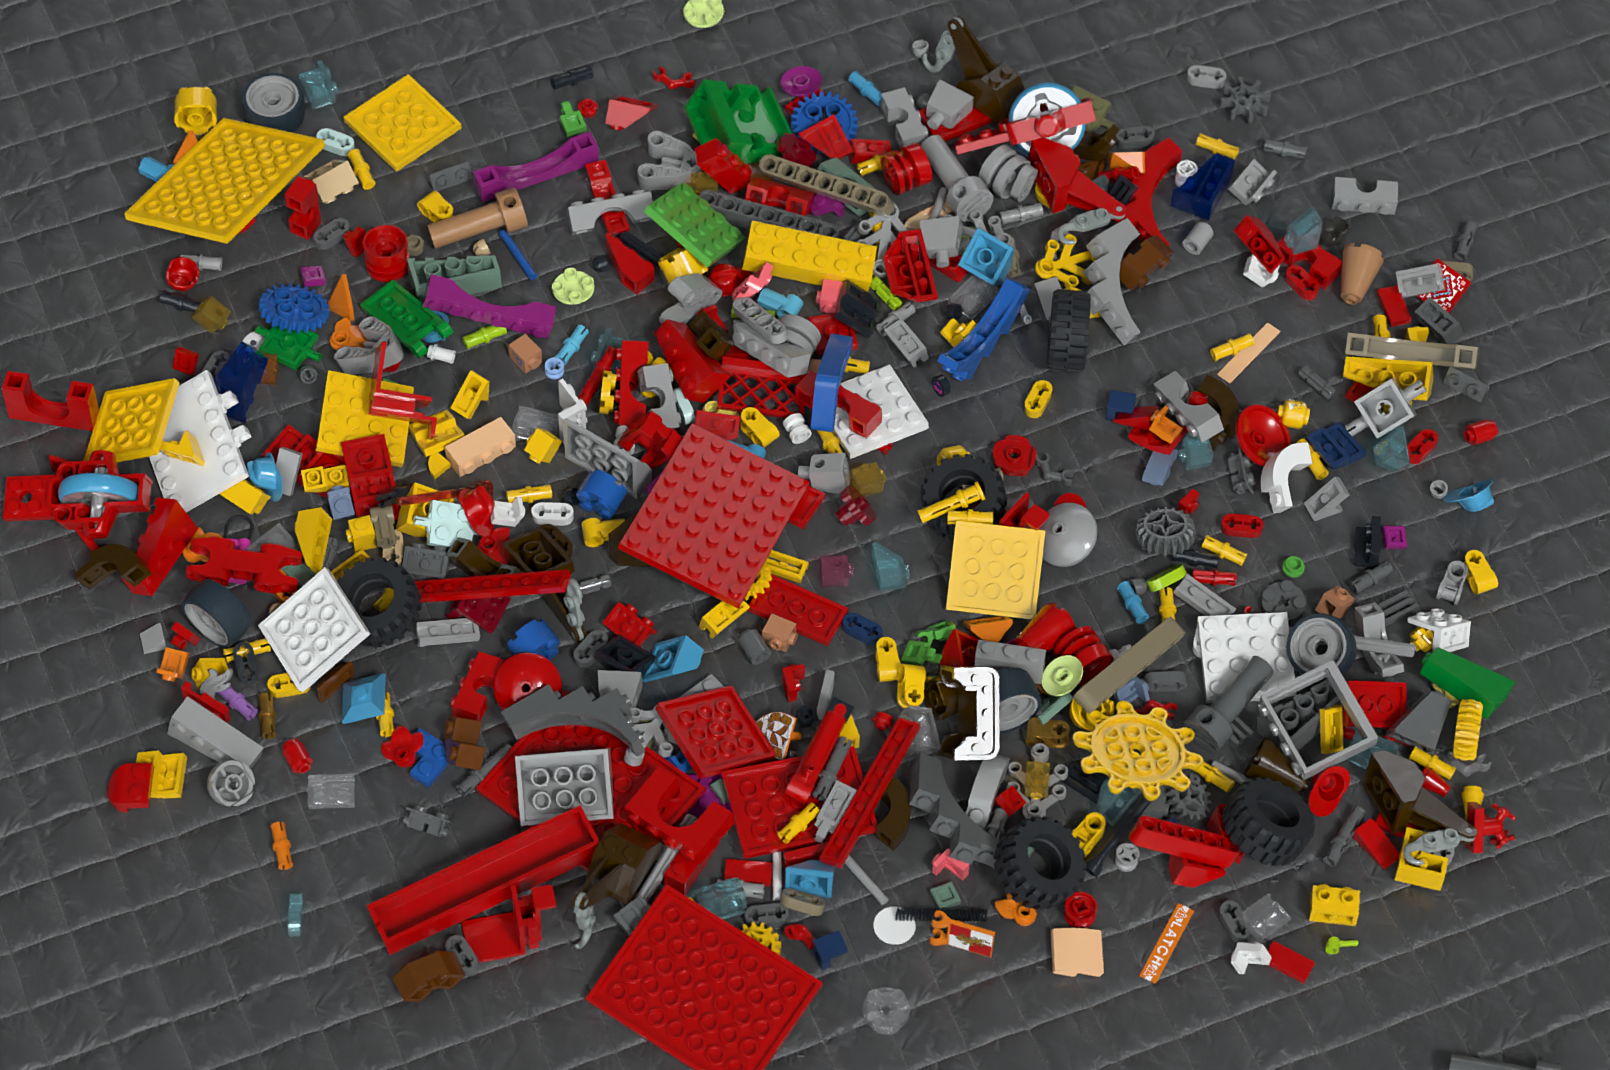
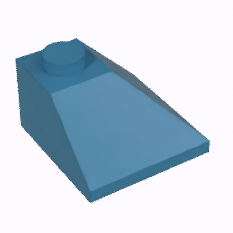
(987, 257)
(674, 657)
(363, 698)
(811, 878)

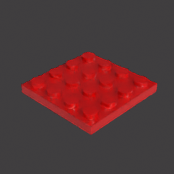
(715, 731)

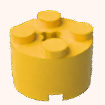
(195, 109)
(680, 263)

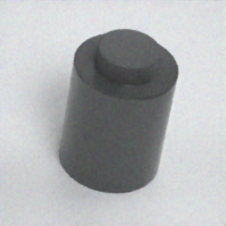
(754, 646)

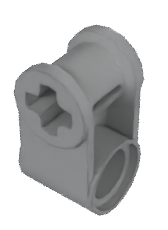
(1452, 586)

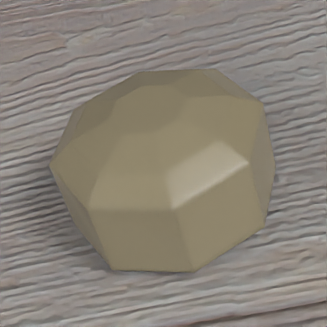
(415, 245)

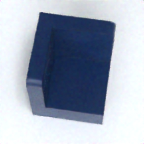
(1120, 402)
(828, 948)

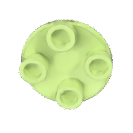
(703, 12)
(573, 287)

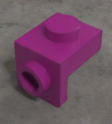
(823, 205)

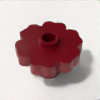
(796, 150)
(855, 508)

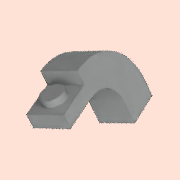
(1371, 624)
(985, 789)

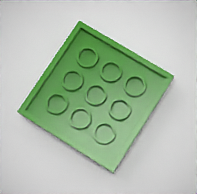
(695, 224)

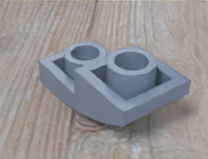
(1158, 467)

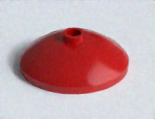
(1261, 433)
(524, 669)

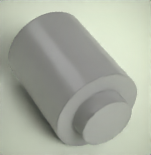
(1198, 238)

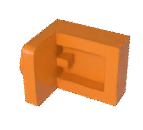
(1164, 427)
(173, 664)

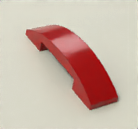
(602, 186)

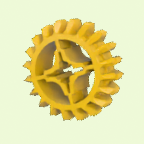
(1467, 730)

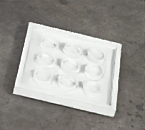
(899, 412)
(314, 629)
(1233, 640)

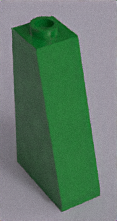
(1466, 680)

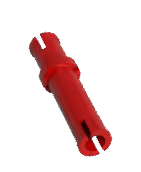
(597, 376)

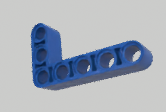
(828, 382)

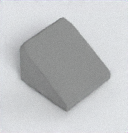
(153, 639)

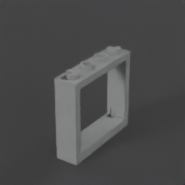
(1347, 699)

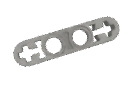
(762, 318)

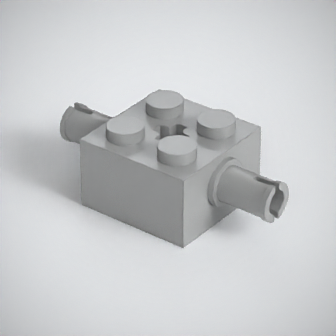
(1371, 405)

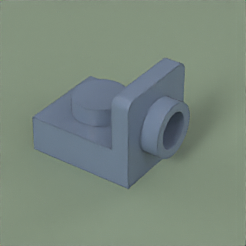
(340, 503)

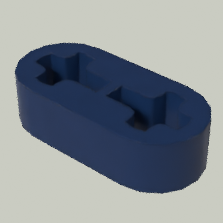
(862, 628)

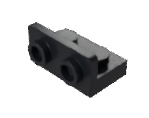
(1368, 543)

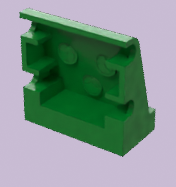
(737, 117)

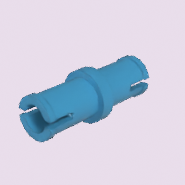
(866, 87)
(1133, 602)

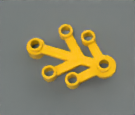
(1066, 262)

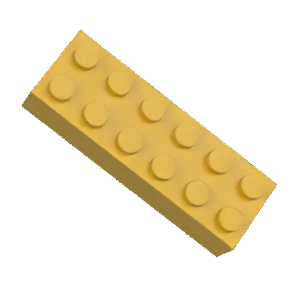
(808, 256)

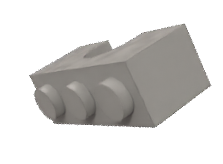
(900, 106)
(1349, 198)
(658, 380)
(1007, 656)

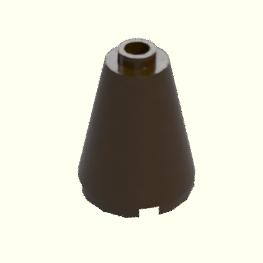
(940, 698)
(1272, 763)

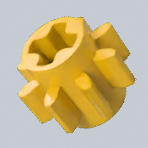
(1422, 638)

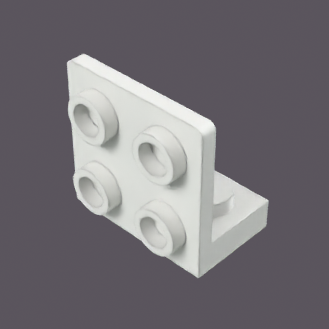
(573, 408)
(1449, 630)

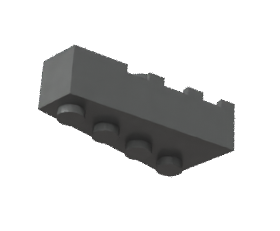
(1301, 715)

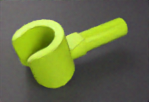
(1334, 943)

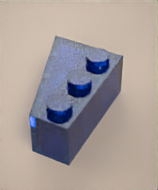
(1205, 188)
(241, 377)

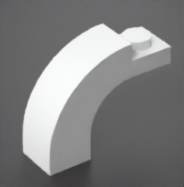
(1276, 471)

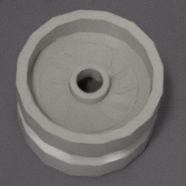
(1002, 170)
(801, 333)

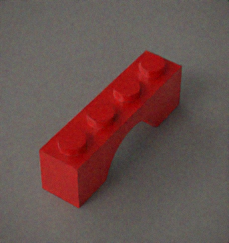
(633, 357)
(863, 415)

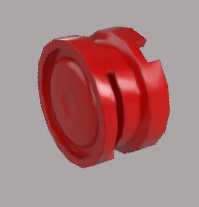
(1080, 910)

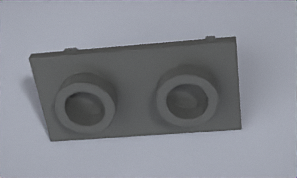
(450, 176)
(1466, 384)
(1240, 464)
(419, 817)

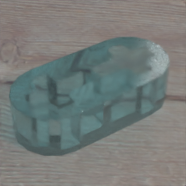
(295, 914)

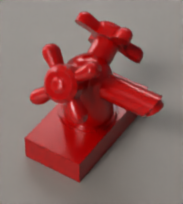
(1488, 826)

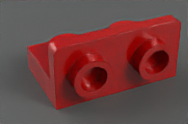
(628, 624)

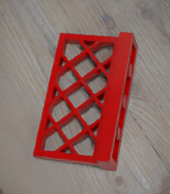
(759, 371)

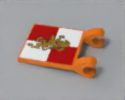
(962, 935)

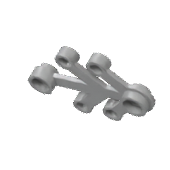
(979, 224)
(884, 235)
(650, 731)
(1035, 804)

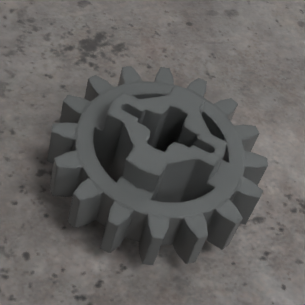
(1189, 803)

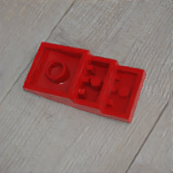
(294, 440)
(368, 472)

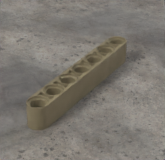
(820, 178)
(1129, 665)

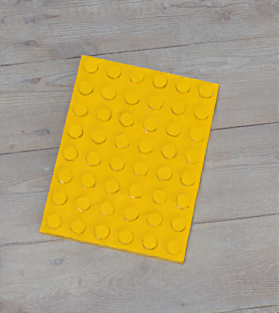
(225, 180)

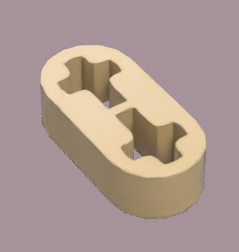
(398, 549)

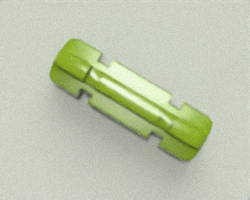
(885, 293)

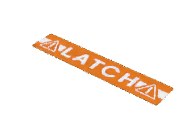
(1166, 943)

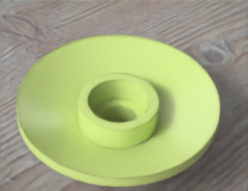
(1062, 675)

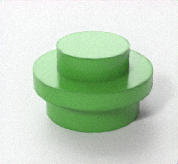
(1293, 567)

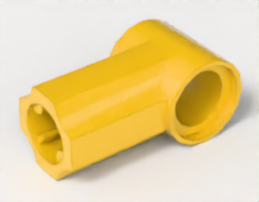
(597, 531)

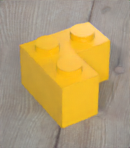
(1429, 874)

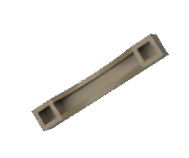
(1397, 349)

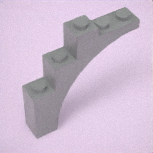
(1104, 275)

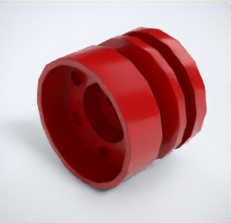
(906, 168)
(386, 253)
(1087, 648)

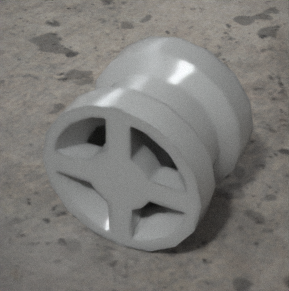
(1127, 851)

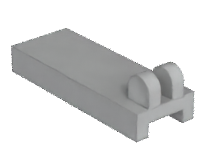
(1202, 598)
(446, 632)

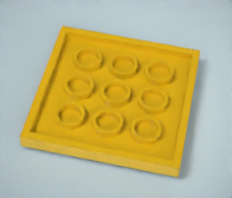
(402, 122)
(347, 418)
(133, 420)
(995, 570)

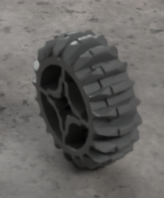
(1165, 531)

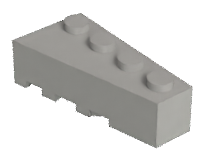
(212, 735)

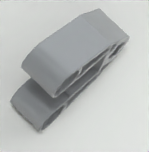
(676, 167)
(694, 293)
(361, 360)

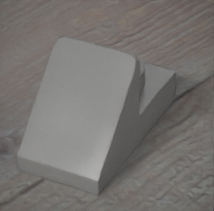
(1327, 500)

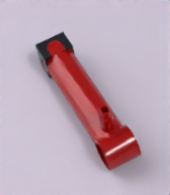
(819, 750)

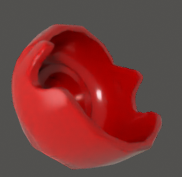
(182, 274)

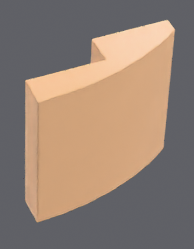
(1077, 951)

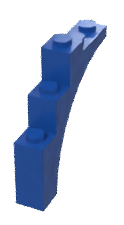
(998, 319)

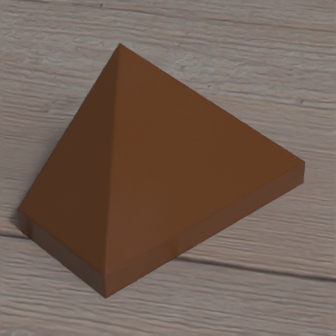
(334, 679)

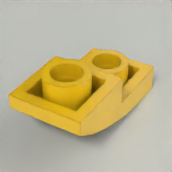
(322, 479)

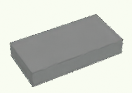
(288, 467)
(826, 693)

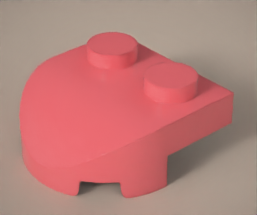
(754, 282)

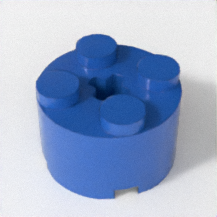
(601, 494)
(535, 638)

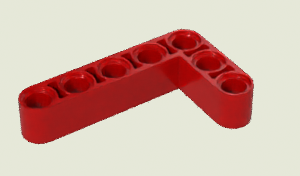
(1187, 842)

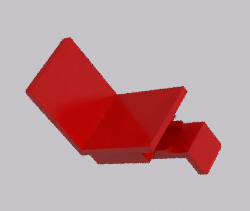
(394, 403)
(1023, 517)
(510, 932)

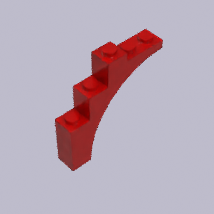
(1158, 162)

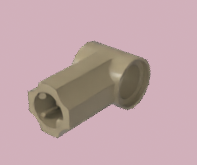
(383, 524)

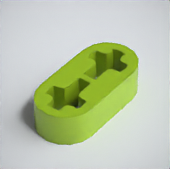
(1166, 577)

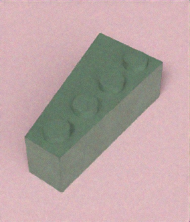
(471, 274)

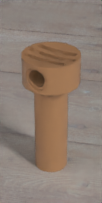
(505, 212)

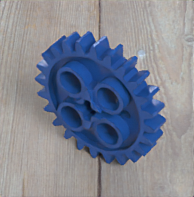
(802, 120)
(293, 308)

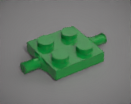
(289, 347)

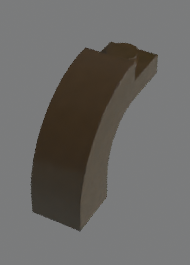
(1096, 146)
(713, 338)
(1225, 404)
(113, 559)
(473, 560)
(897, 823)

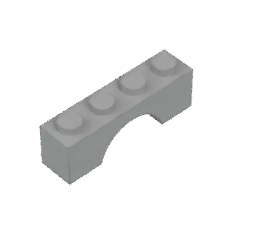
(583, 216)
(785, 359)
(1199, 419)

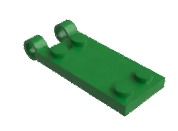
(405, 316)

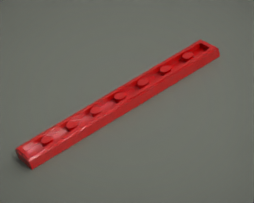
(494, 586)
(869, 792)

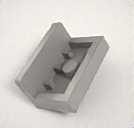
(1251, 182)

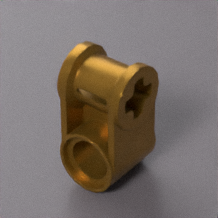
(1047, 733)

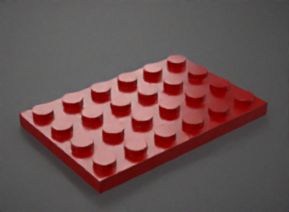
(763, 809)

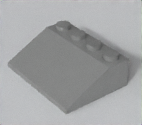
(596, 453)
(562, 781)

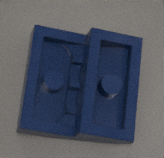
(1336, 446)

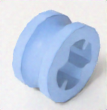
(554, 362)

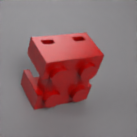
(654, 436)

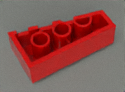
(693, 369)
(163, 543)

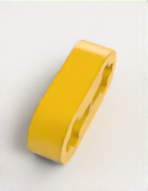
(1041, 400)
(288, 687)

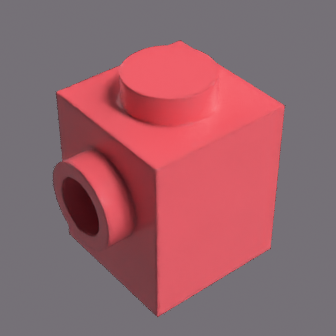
(829, 295)

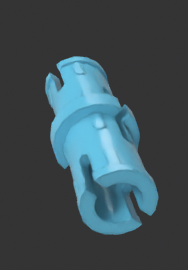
(572, 344)

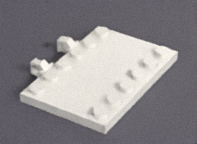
(204, 415)

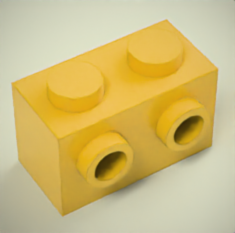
(1334, 905)

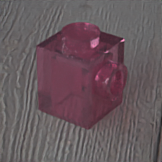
(835, 571)

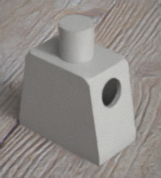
(947, 106)
(942, 238)
(827, 472)
(625, 681)

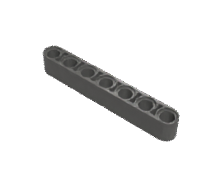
(742, 212)

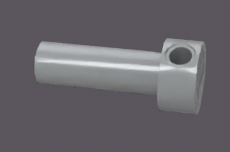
(965, 191)

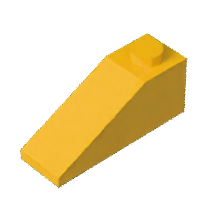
(312, 534)

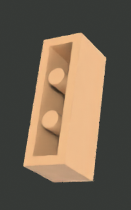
(480, 447)

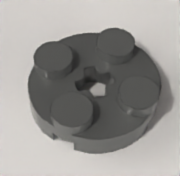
(1284, 591)

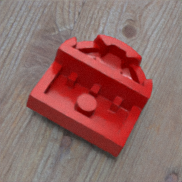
(131, 786)

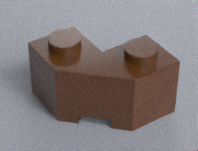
(1150, 257)
(461, 742)
(423, 975)

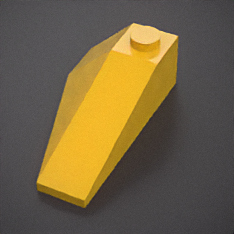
(1378, 371)

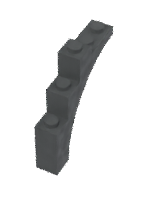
(549, 709)
(947, 818)

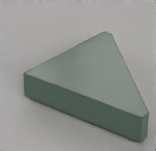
(1052, 706)

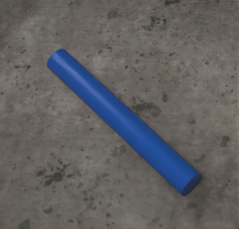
(518, 254)

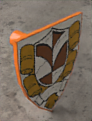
(779, 731)

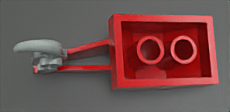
(1065, 184)

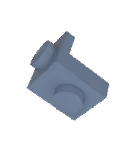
(1133, 690)

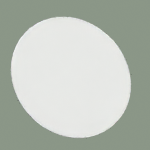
(890, 930)

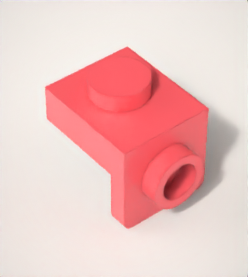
(955, 866)

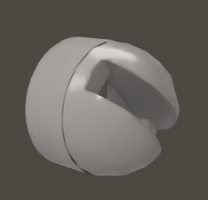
(919, 48)
(1441, 486)

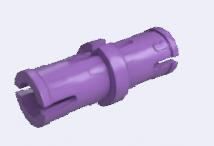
(238, 702)

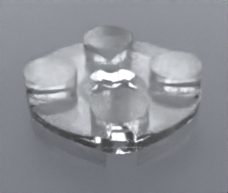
(887, 997)

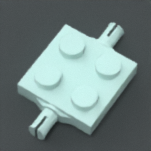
(445, 524)

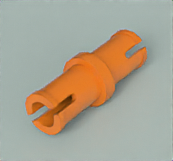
(281, 845)

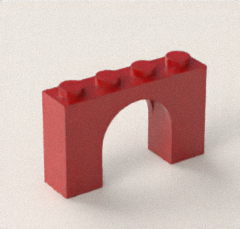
(26, 405)
(692, 841)

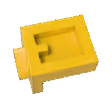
(956, 332)
(1417, 334)
(201, 670)

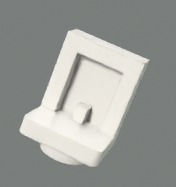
(1258, 273)
(508, 513)
(1249, 953)

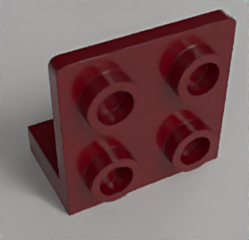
(481, 611)

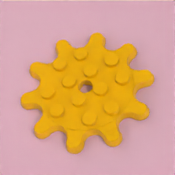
(1160, 748)

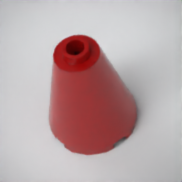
(1046, 628)

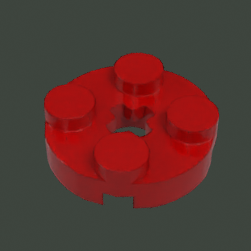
(1011, 466)

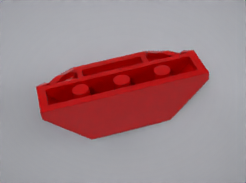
(909, 268)

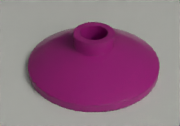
(801, 81)

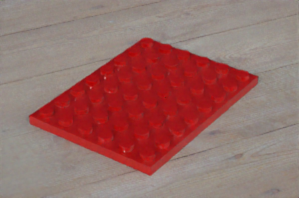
(714, 515)
(502, 789)
(703, 988)

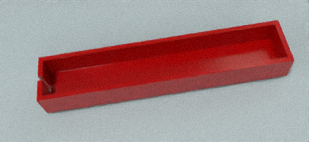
(484, 880)

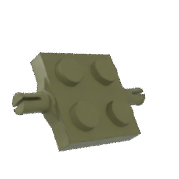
(1100, 109)

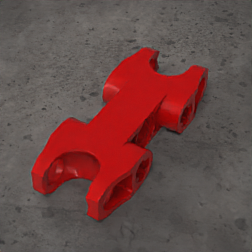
(260, 566)

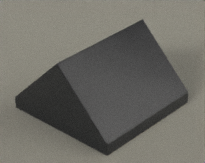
(624, 655)

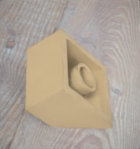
(333, 179)

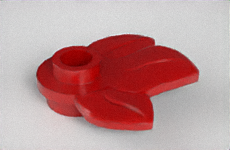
(495, 540)
(402, 743)

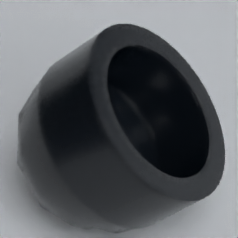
(600, 264)
(954, 311)
(569, 496)

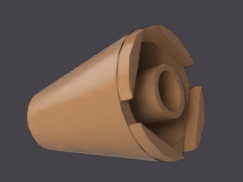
(1358, 271)

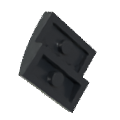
(857, 308)

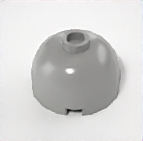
(230, 783)

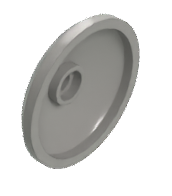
(1074, 540)

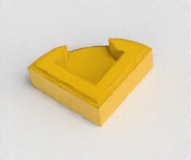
(437, 465)

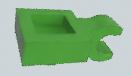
(571, 121)
(937, 631)
(918, 652)

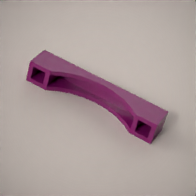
(567, 158)
(446, 296)

